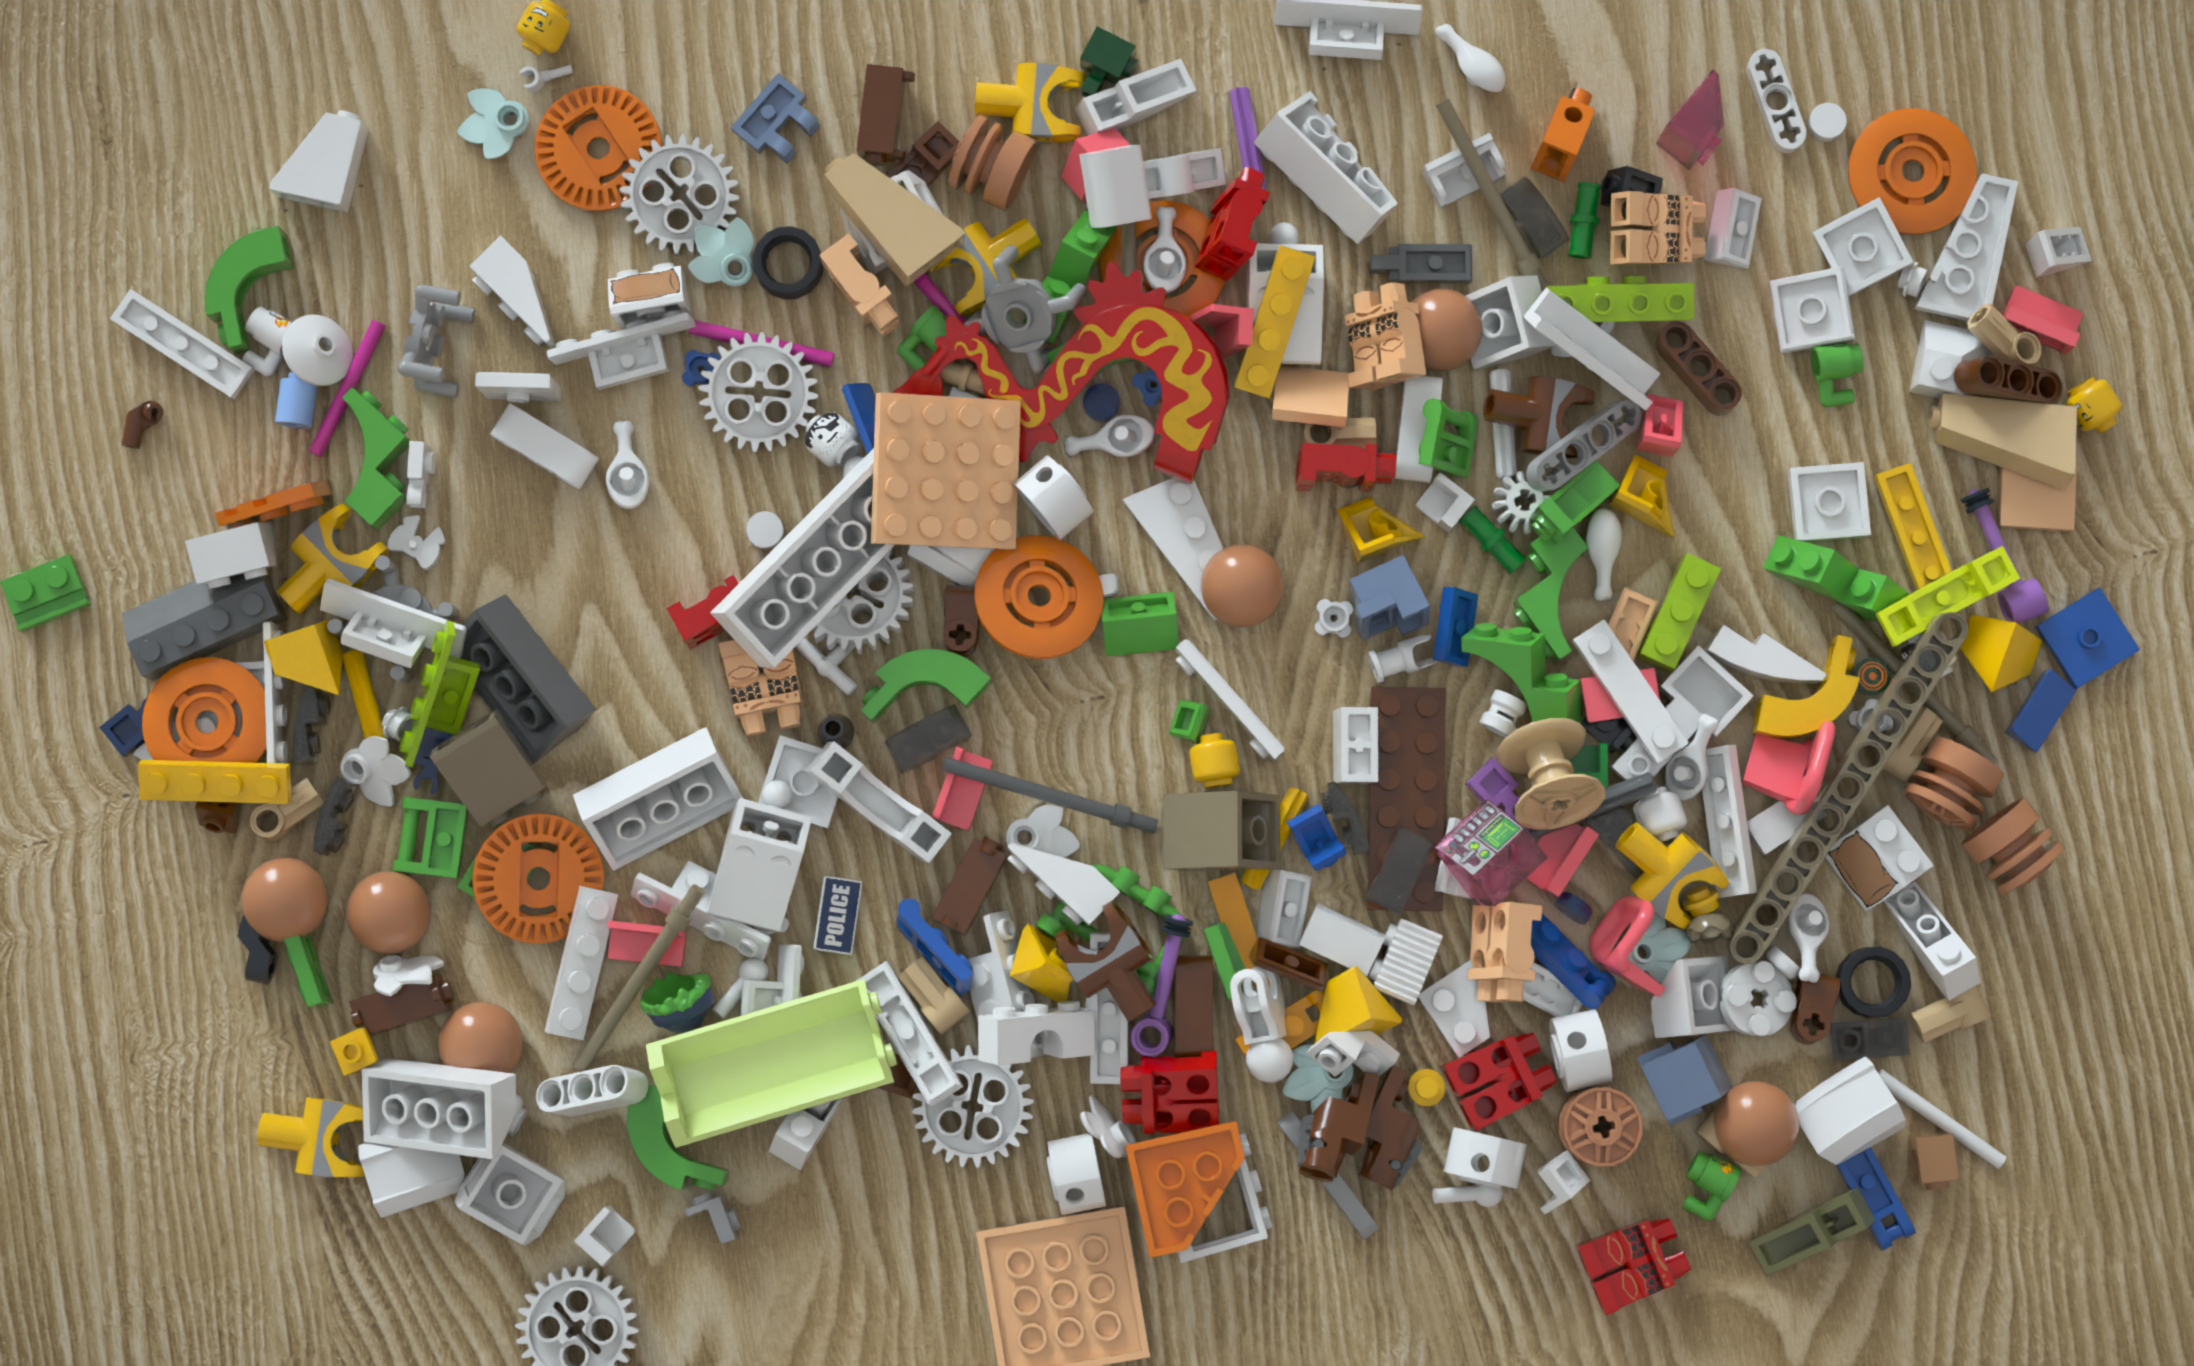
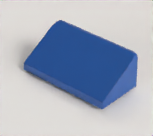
(862, 407)
(2040, 710)

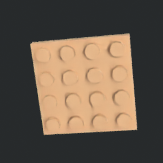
(945, 471)
(1064, 1291)

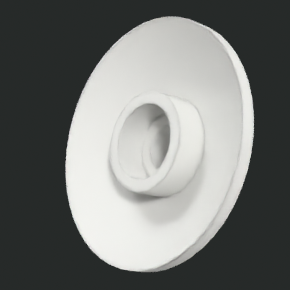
(306, 357)

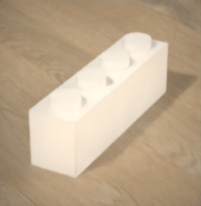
(1326, 168)

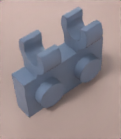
(768, 116)

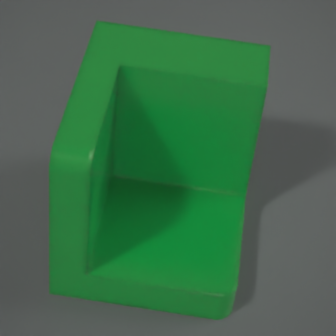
(1593, 762)

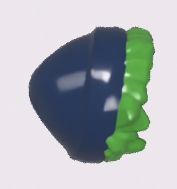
(678, 1001)

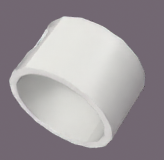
(1054, 497)
(1580, 1050)
(1504, 1156)
(1075, 1174)

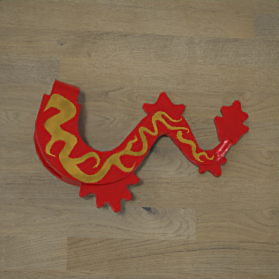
(1116, 327)

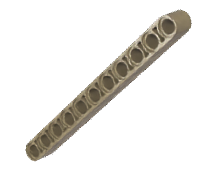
(1863, 779)

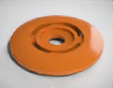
(1933, 144)
(565, 158)
(1188, 232)
(1058, 625)
(200, 687)
(503, 868)

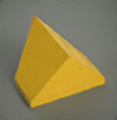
(1645, 495)
(1374, 530)
(1999, 650)
(308, 656)
(1040, 966)
(1354, 1005)

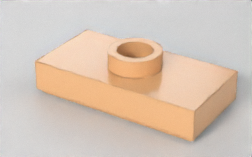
(1632, 619)

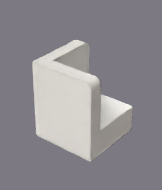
(1444, 502)
(1563, 1178)
(605, 1235)

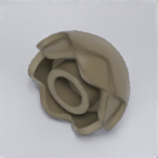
(1709, 928)

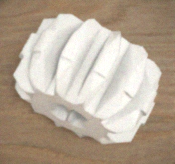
(1509, 497)

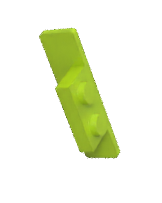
(1629, 300)
(445, 694)

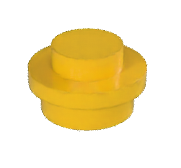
(1701, 901)
(1426, 1087)

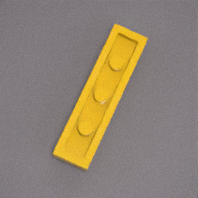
(1274, 321)
(1912, 525)
(214, 781)

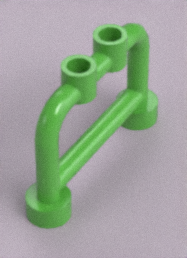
(1126, 882)

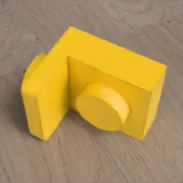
(354, 1051)

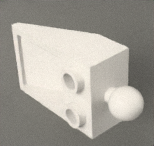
(1306, 335)
(755, 867)

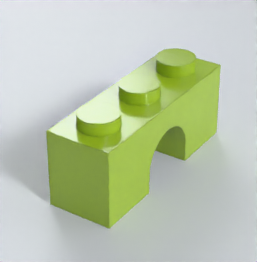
(1678, 613)

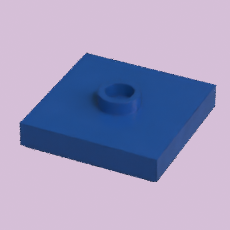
(2087, 638)

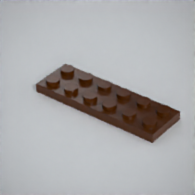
(1408, 782)

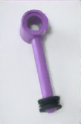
(2021, 599)
(1176, 928)

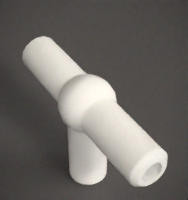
(827, 665)

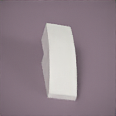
(1135, 98)
(1761, 659)

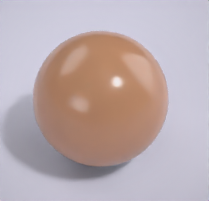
(1448, 329)
(1242, 585)
(284, 899)
(388, 912)
(481, 1038)
(1756, 1123)

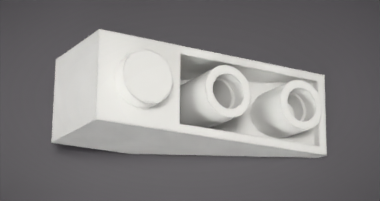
(513, 281)
(1072, 882)
(1934, 941)
(802, 1132)

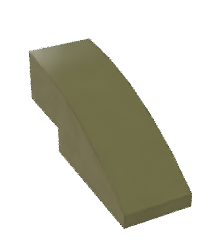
(1812, 1231)

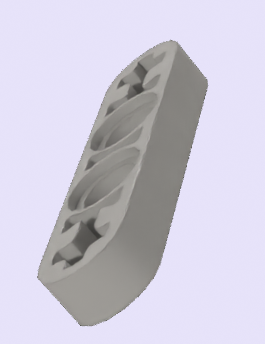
(1586, 449)
(1338, 1188)

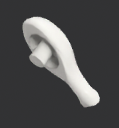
(1476, 64)
(1164, 259)
(1120, 437)
(627, 475)
(1603, 544)
(1688, 767)
(1809, 927)

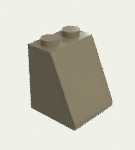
(488, 769)
(1221, 831)

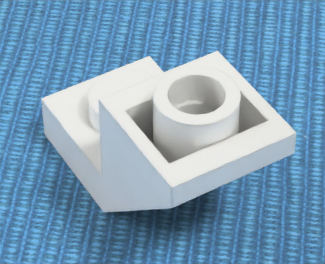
(1362, 1048)

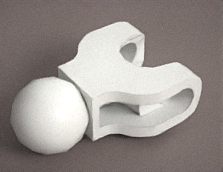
(1262, 1023)

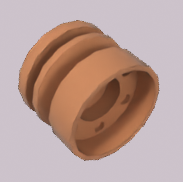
(992, 162)
(1950, 789)
(2012, 846)
(1581, 1113)

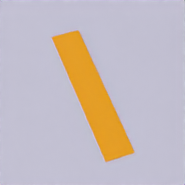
(1234, 912)

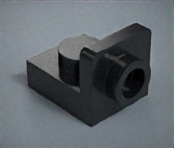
(1628, 179)
(1614, 732)

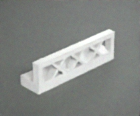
(1592, 347)

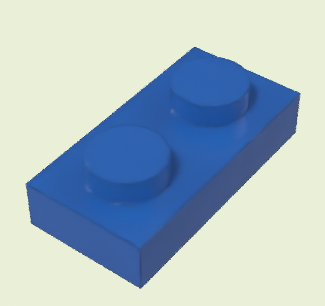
(1455, 620)

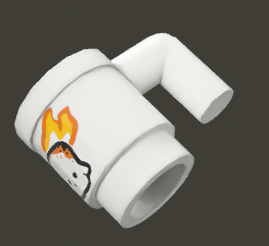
(268, 330)

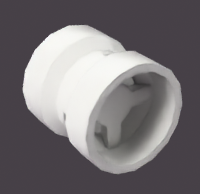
(1508, 711)

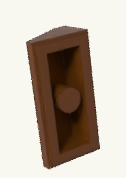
(1289, 963)

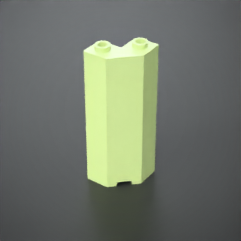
(770, 1063)

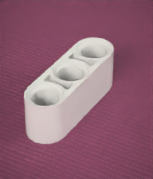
(1412, 427)
(544, 446)
(606, 1094)

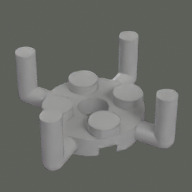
(1033, 300)
(426, 341)
(403, 595)

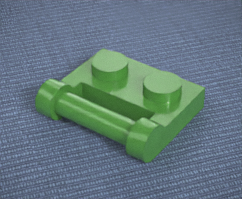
(1445, 450)
(442, 841)

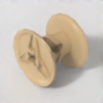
(1544, 754)

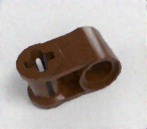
(960, 616)
(1814, 1002)

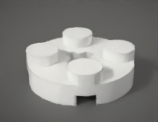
(1776, 994)

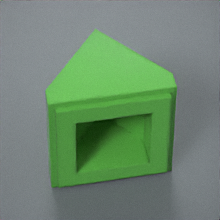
(1190, 721)

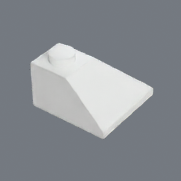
(1938, 354)
(1691, 998)

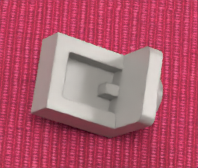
(724, 1219)

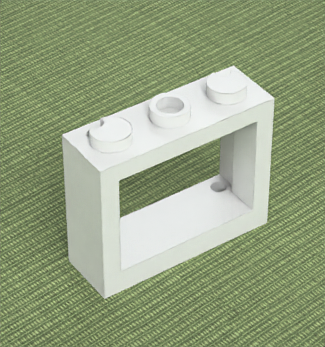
(1258, 1215)

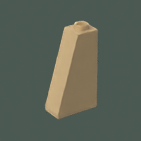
(892, 219)
(2012, 434)

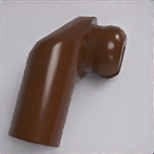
(139, 420)

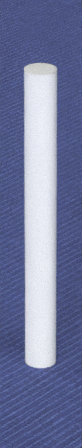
(1942, 1120)

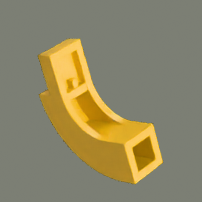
(1796, 718)

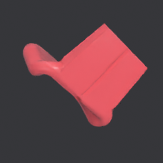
(1779, 766)
(1623, 913)

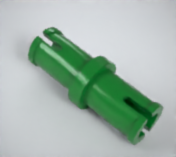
(1584, 220)
(1492, 539)

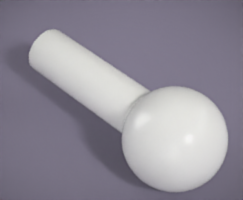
(750, 969)
(1482, 1194)

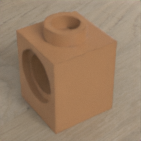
(1933, 1160)

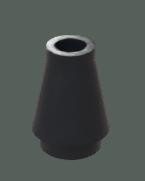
(845, 734)

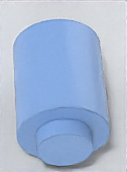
(295, 403)

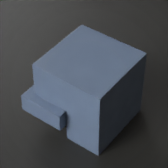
(1387, 599)
(1685, 1077)

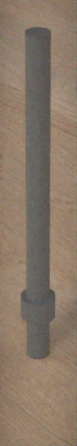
(1117, 815)

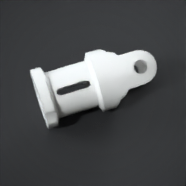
(1398, 659)

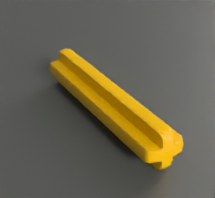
(363, 694)
(1289, 808)

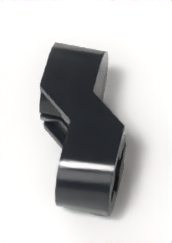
(262, 957)

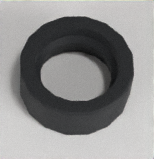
(774, 238)
(1900, 973)

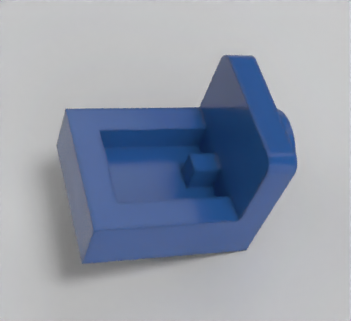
(1316, 838)

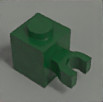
(1106, 59)

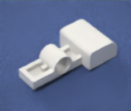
(1122, 183)
(1694, 689)

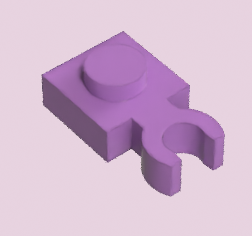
(1496, 785)

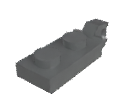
(1425, 263)

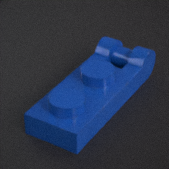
(934, 947)
(1570, 964)
(1868, 1175)

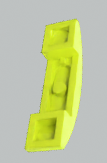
(1947, 594)

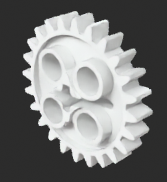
(704, 173)
(759, 358)
(839, 623)
(1007, 1112)
(602, 1303)

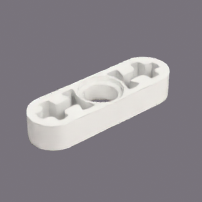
(1758, 79)

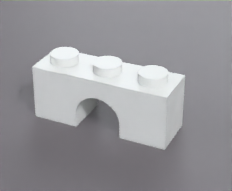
(1008, 1034)

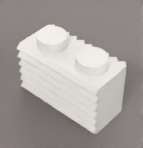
(1405, 961)

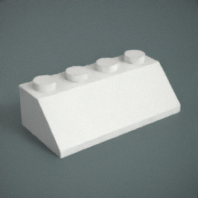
(658, 799)
(437, 1107)

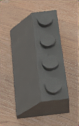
(198, 622)
(523, 678)

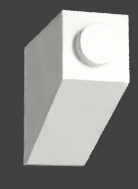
(324, 164)

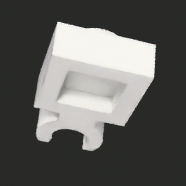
(420, 464)

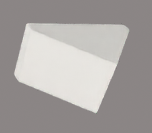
(2057, 250)

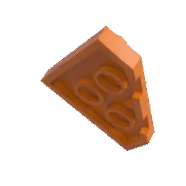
(276, 504)
(1181, 1181)

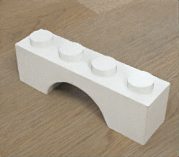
(878, 803)

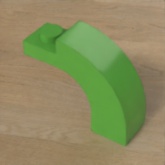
(234, 274)
(925, 667)
(657, 1152)

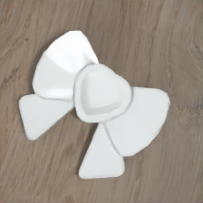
(404, 540)

